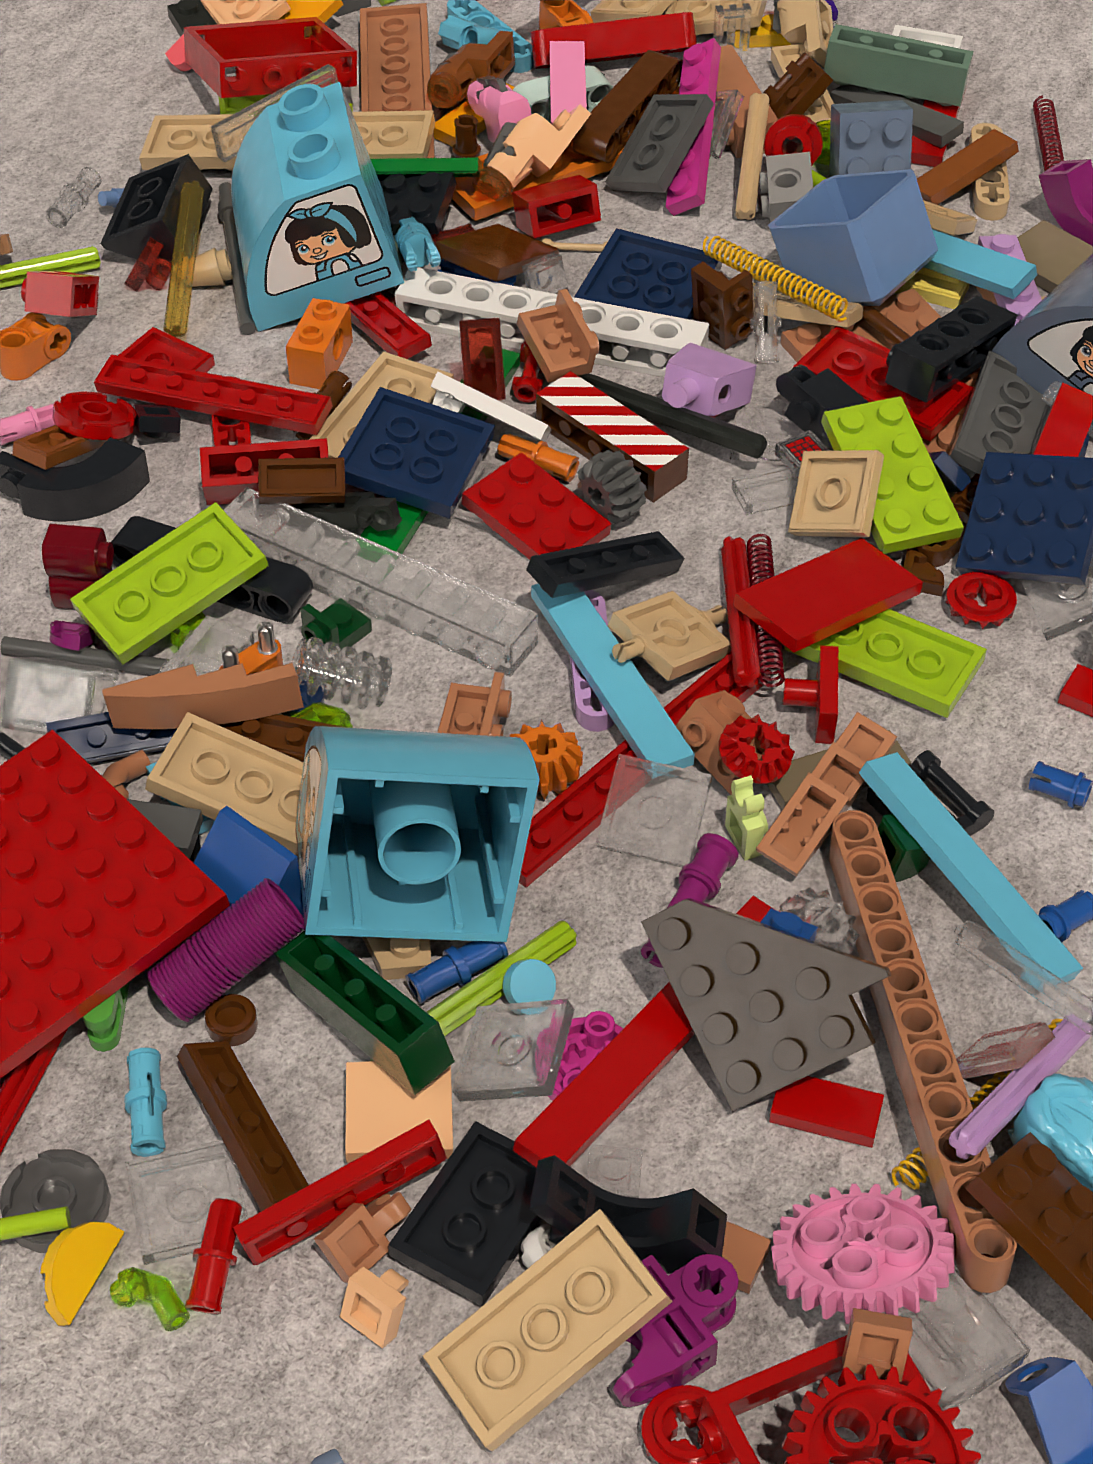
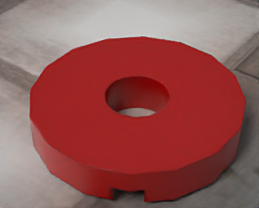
(93, 416)

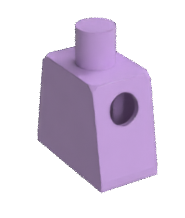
(707, 381)

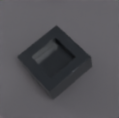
(157, 420)

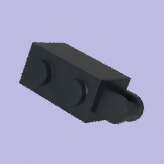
(812, 396)

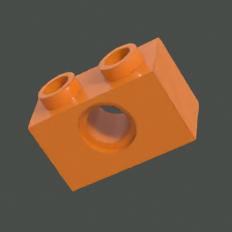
(319, 343)

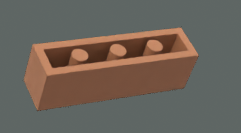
(734, 76)

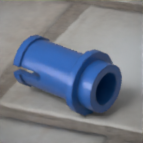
(1063, 785)
(1068, 914)

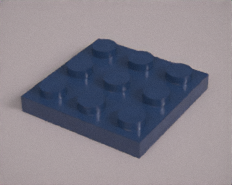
(644, 274)
(415, 452)
(1031, 519)

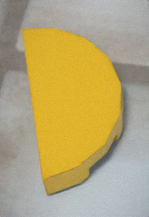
(74, 1265)

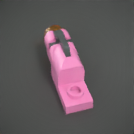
(495, 103)

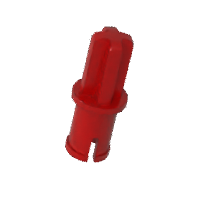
(214, 1257)

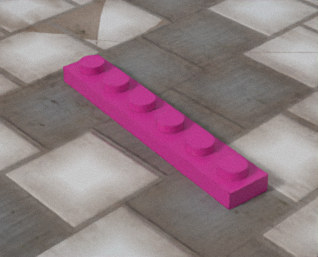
(698, 76)

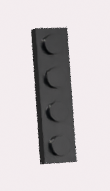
(604, 564)

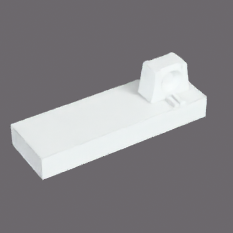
(456, 395)

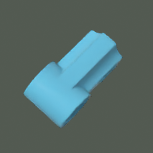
(459, 31)

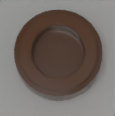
(231, 1019)

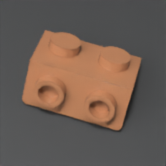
(559, 338)
(476, 708)
(703, 727)

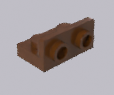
(723, 303)

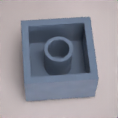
(870, 137)

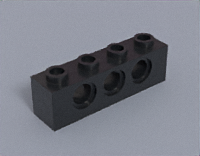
(947, 348)

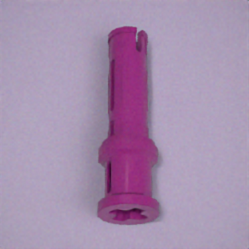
(701, 877)

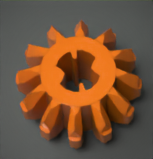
(555, 756)

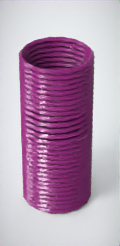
(234, 939)

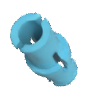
(145, 1102)

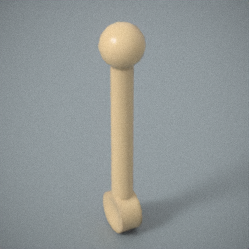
(576, 246)

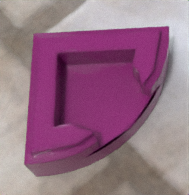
(71, 635)

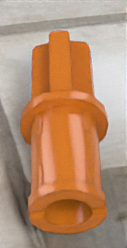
(552, 461)

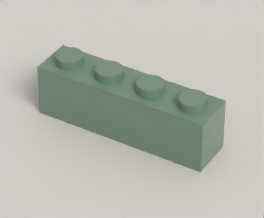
(898, 65)

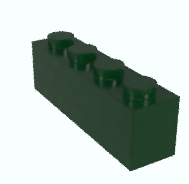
(366, 1009)

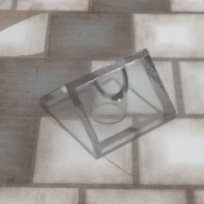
(52, 691)

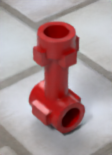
(528, 384)

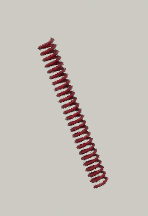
(1042, 134)
(762, 568)

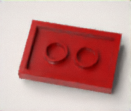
(534, 509)

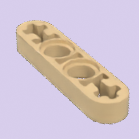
(983, 190)

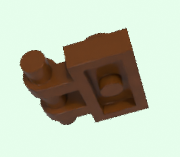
(798, 87)

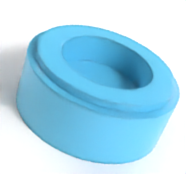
(529, 982)

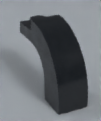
(78, 490)
(667, 1227)

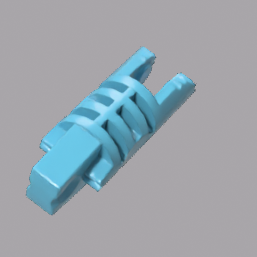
(416, 245)

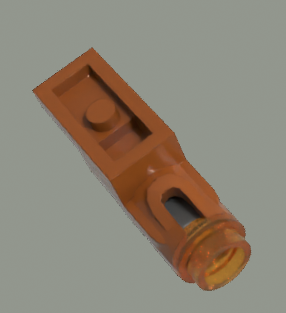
(470, 61)

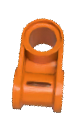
(561, 13)
(31, 345)

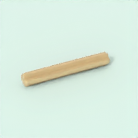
(752, 156)

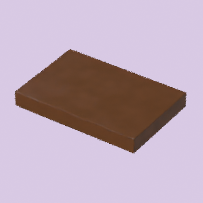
(493, 251)

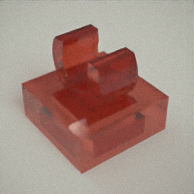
(149, 268)

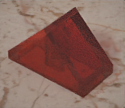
(482, 356)

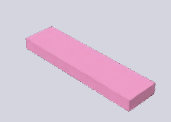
(567, 76)

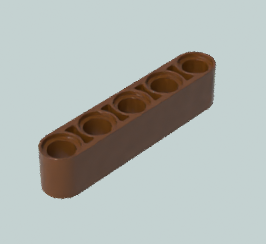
(621, 109)

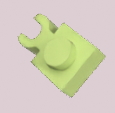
(745, 817)

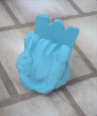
(1063, 1121)

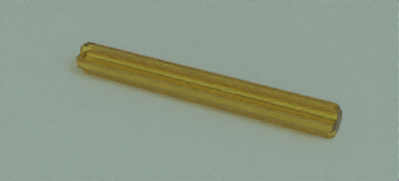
(183, 259)

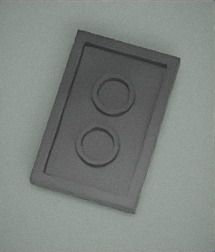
(659, 143)

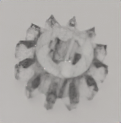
(832, 922)

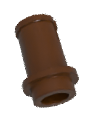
(466, 137)

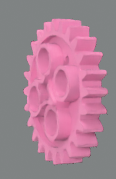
(863, 1252)

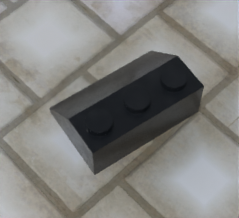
(151, 208)

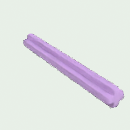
(1014, 1090)

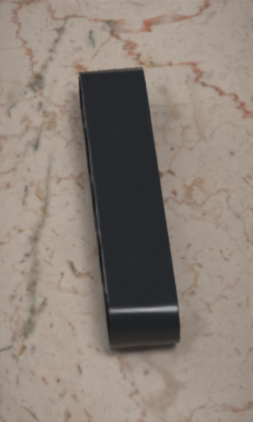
(272, 593)

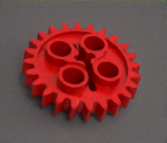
(871, 1411)

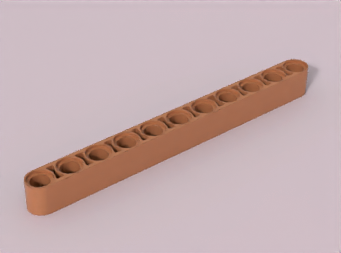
(918, 1047)

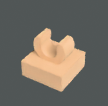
(375, 1304)

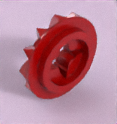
(994, 591)
(741, 756)
(660, 1426)

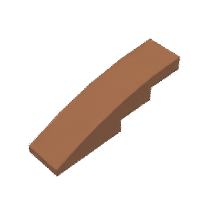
(216, 696)
(824, 795)

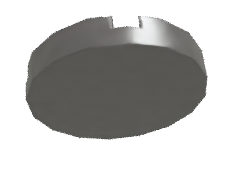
(52, 1182)

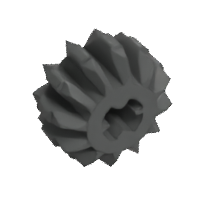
(612, 486)

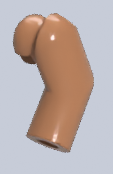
(126, 770)

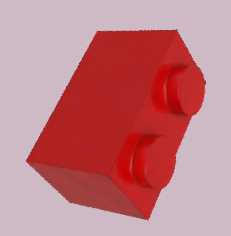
(556, 206)

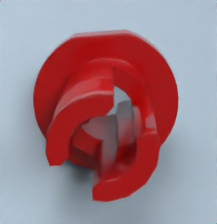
(791, 127)

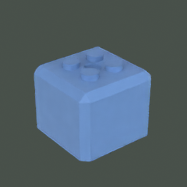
(857, 235)

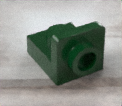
(336, 623)

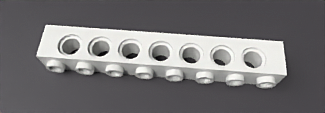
(626, 336)

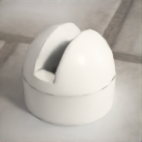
(536, 1245)

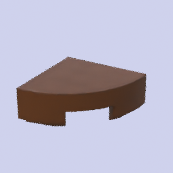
(919, 566)

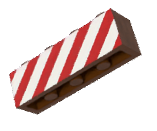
(597, 423)

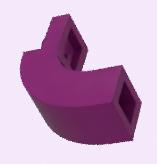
(1070, 196)

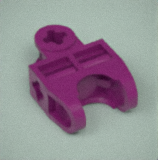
(681, 1331)

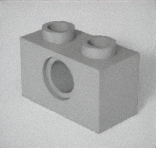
(785, 181)

